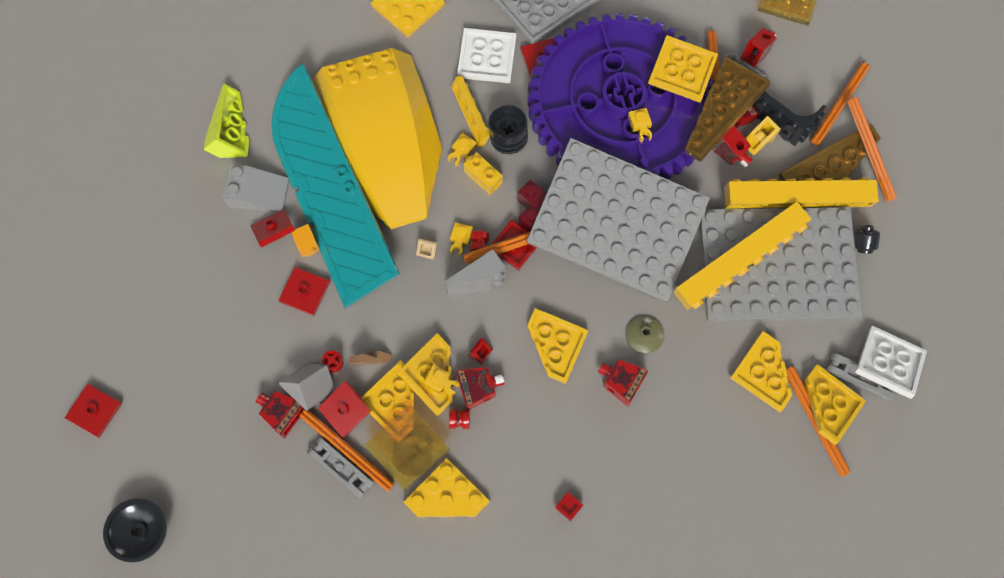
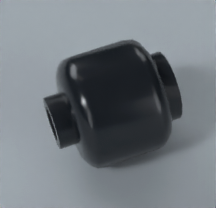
(866, 239)

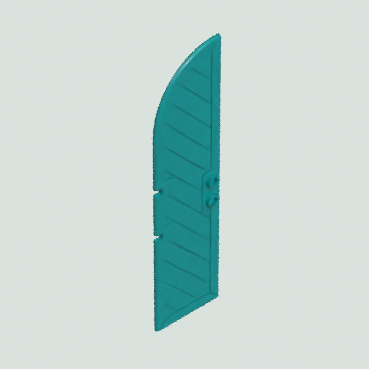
(329, 191)

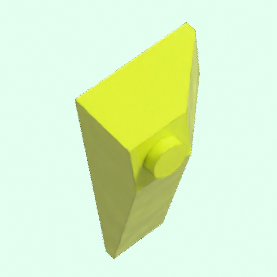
(227, 129)

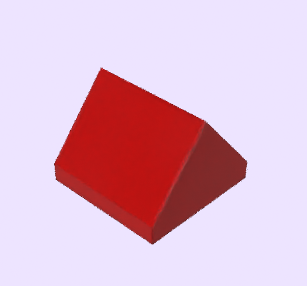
(480, 351)

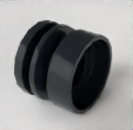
(508, 129)

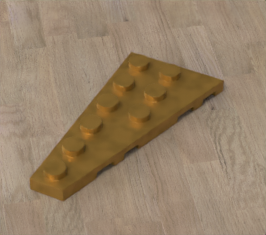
(726, 103)
(832, 162)

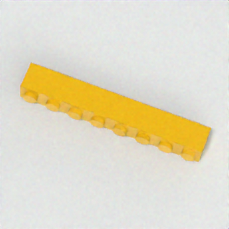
(806, 192)
(741, 256)

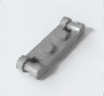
(848, 374)
(340, 468)

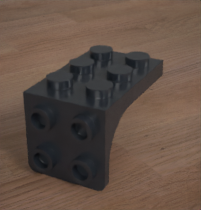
(793, 126)

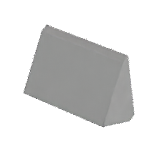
(309, 385)

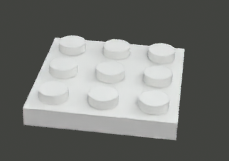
(487, 55)
(891, 362)

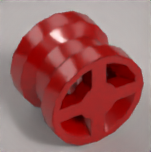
(335, 358)

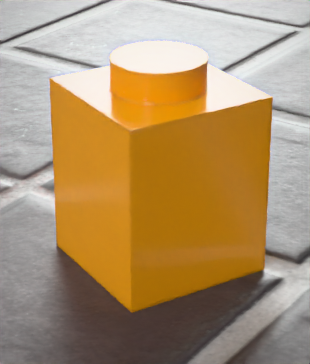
(305, 241)

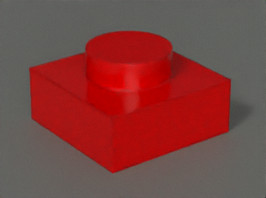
(569, 506)

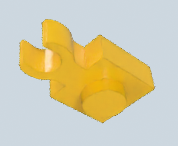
(640, 122)
(463, 147)
(460, 236)
(438, 379)

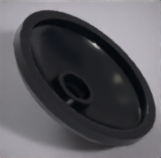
(122, 527)

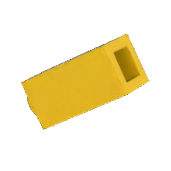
(482, 173)

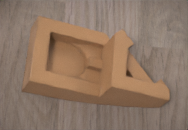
(373, 358)

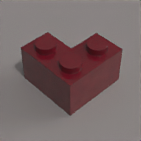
(532, 198)

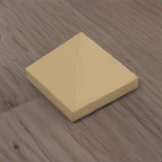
(426, 248)

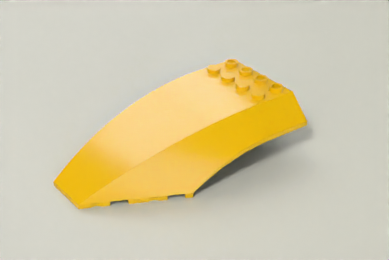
(384, 131)

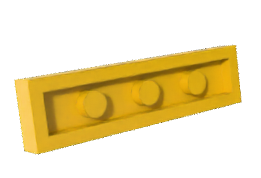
(470, 111)

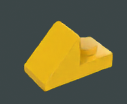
(762, 134)

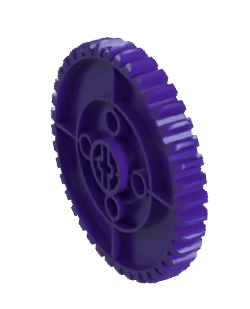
(577, 74)

